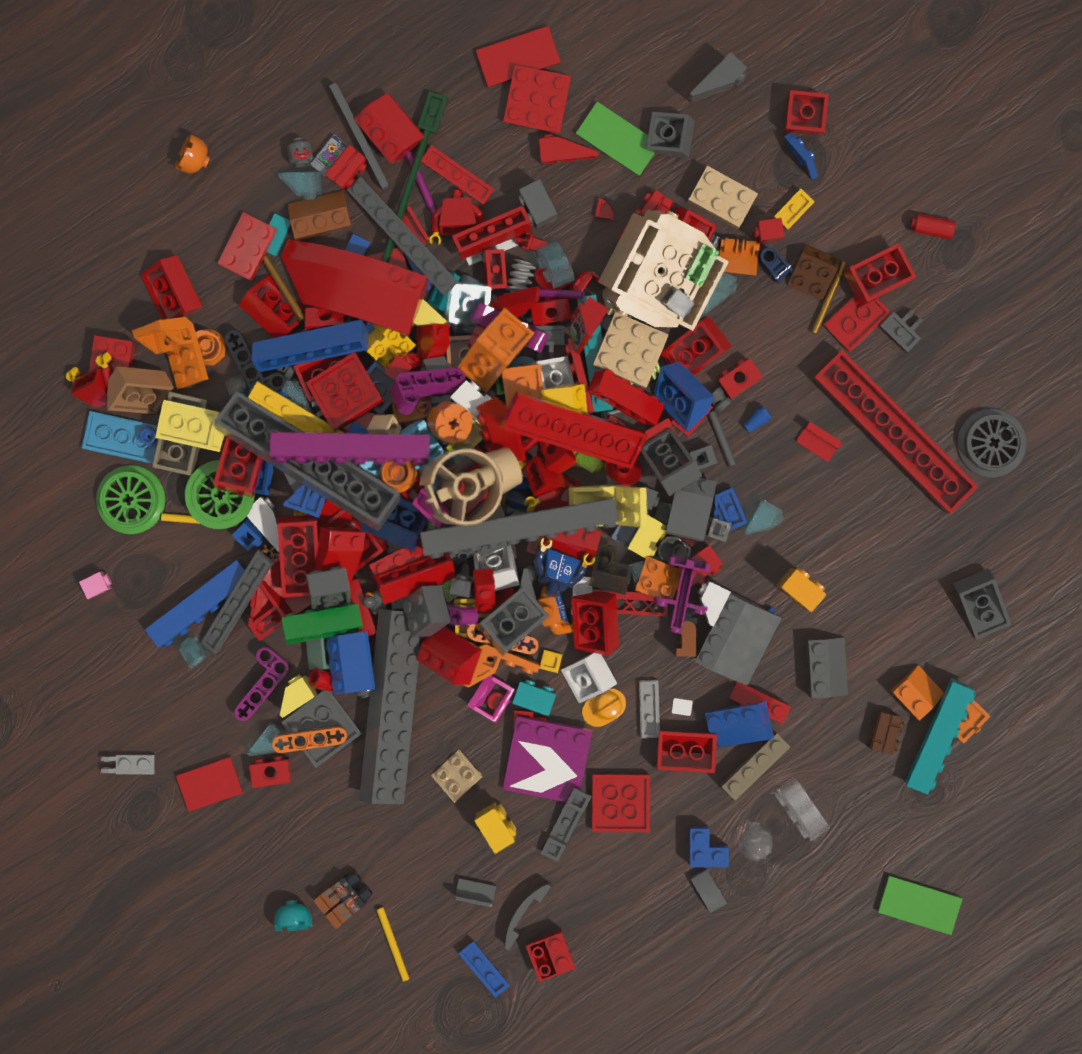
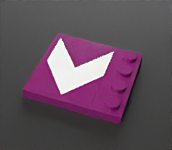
(546, 758)

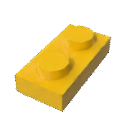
(794, 208)

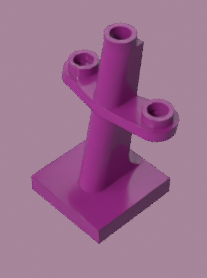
(681, 603)

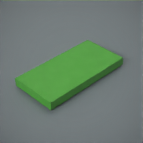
(616, 138)
(919, 905)

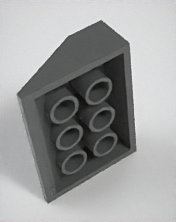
(738, 639)

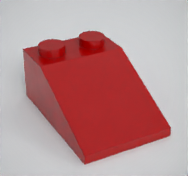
(697, 347)
(340, 548)

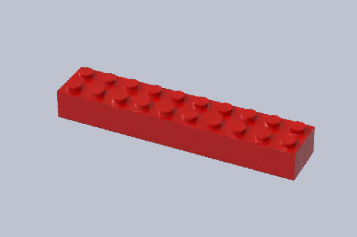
(895, 432)

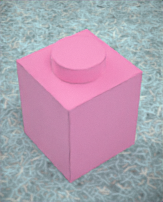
(96, 584)

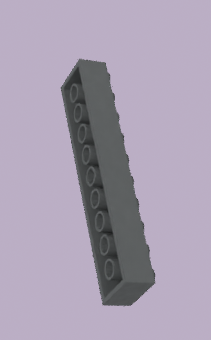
(338, 483)
(520, 526)
(390, 710)

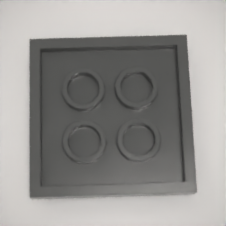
(320, 713)

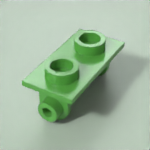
(702, 264)

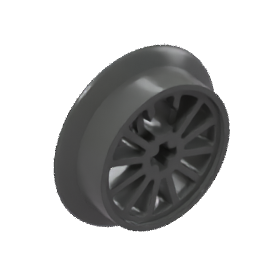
(966, 450)

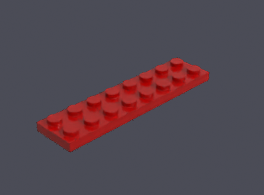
(573, 430)

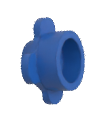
(143, 438)

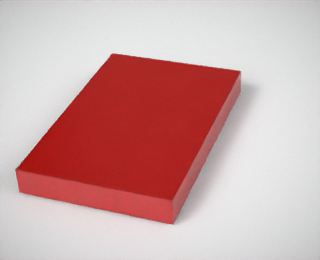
(855, 323)
(209, 784)

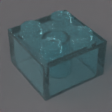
(462, 301)

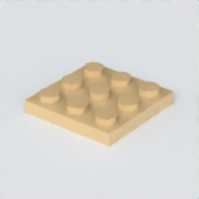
(630, 349)

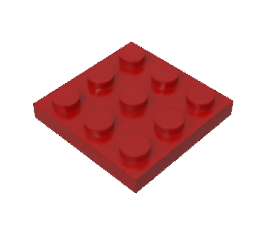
(537, 99)
(344, 391)
(620, 802)

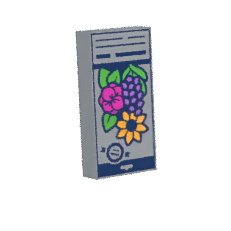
(328, 154)

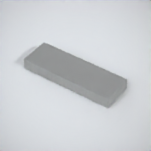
(649, 708)

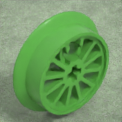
(192, 497)
(139, 524)

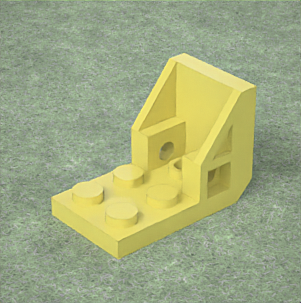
(189, 426)
(630, 501)

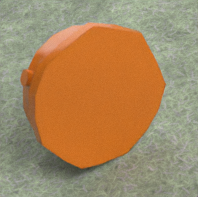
(211, 346)
(398, 476)

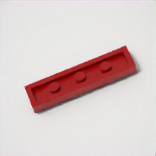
(457, 175)

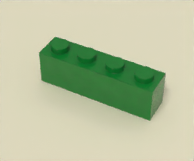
(322, 624)

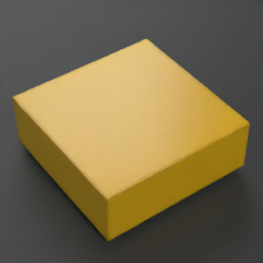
(550, 661)

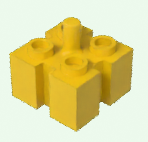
(386, 345)

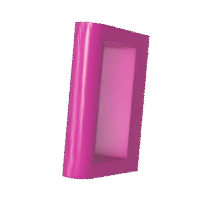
(427, 510)
(483, 692)

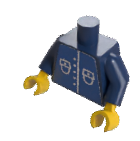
(557, 569)

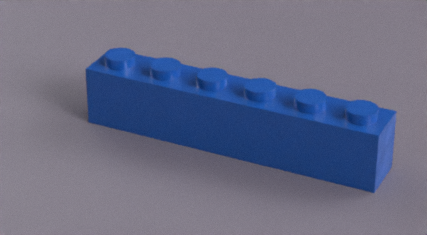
(310, 346)
(195, 606)

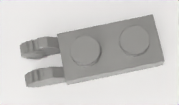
(130, 764)

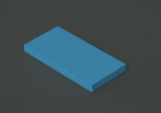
(117, 437)

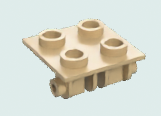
(456, 776)

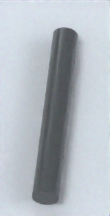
(721, 438)

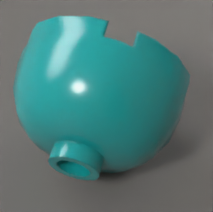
(292, 917)

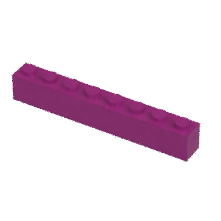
(349, 447)

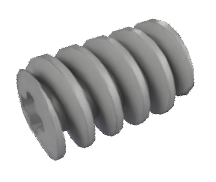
(520, 276)

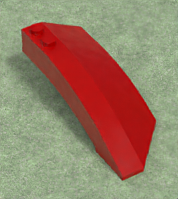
(355, 285)
(270, 607)

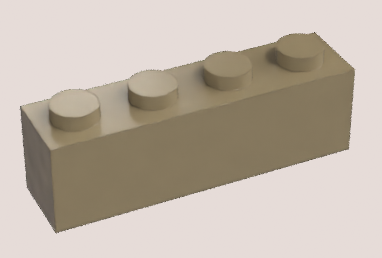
(754, 766)

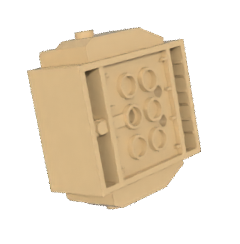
(633, 269)

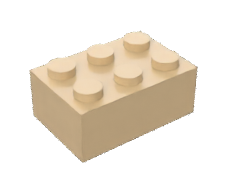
(722, 197)

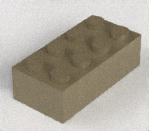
(174, 455)

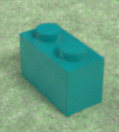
(534, 697)

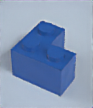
(703, 854)

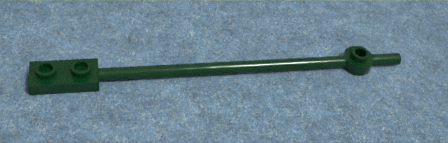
(428, 124)

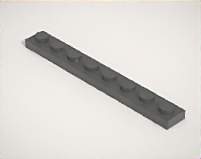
(402, 236)

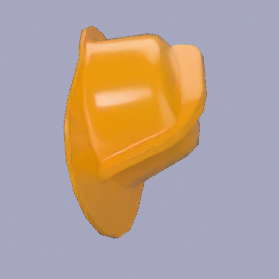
(604, 708)

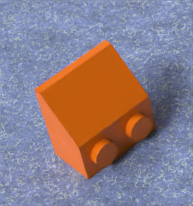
(917, 692)

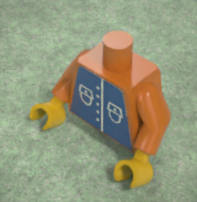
(555, 607)

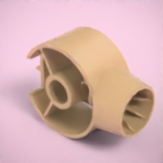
(498, 472)

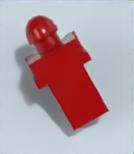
(529, 242)

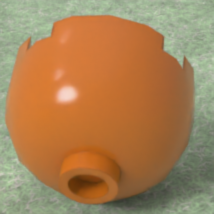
(192, 155)

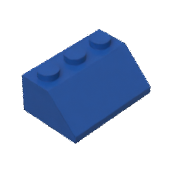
(682, 395)
(350, 663)
(740, 724)

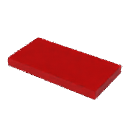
(528, 50)

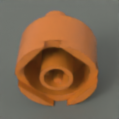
(460, 423)

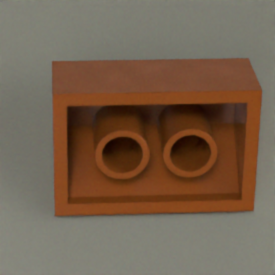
(319, 216)

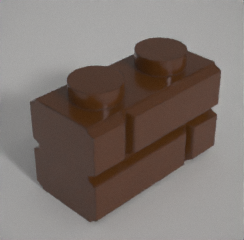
(886, 732)

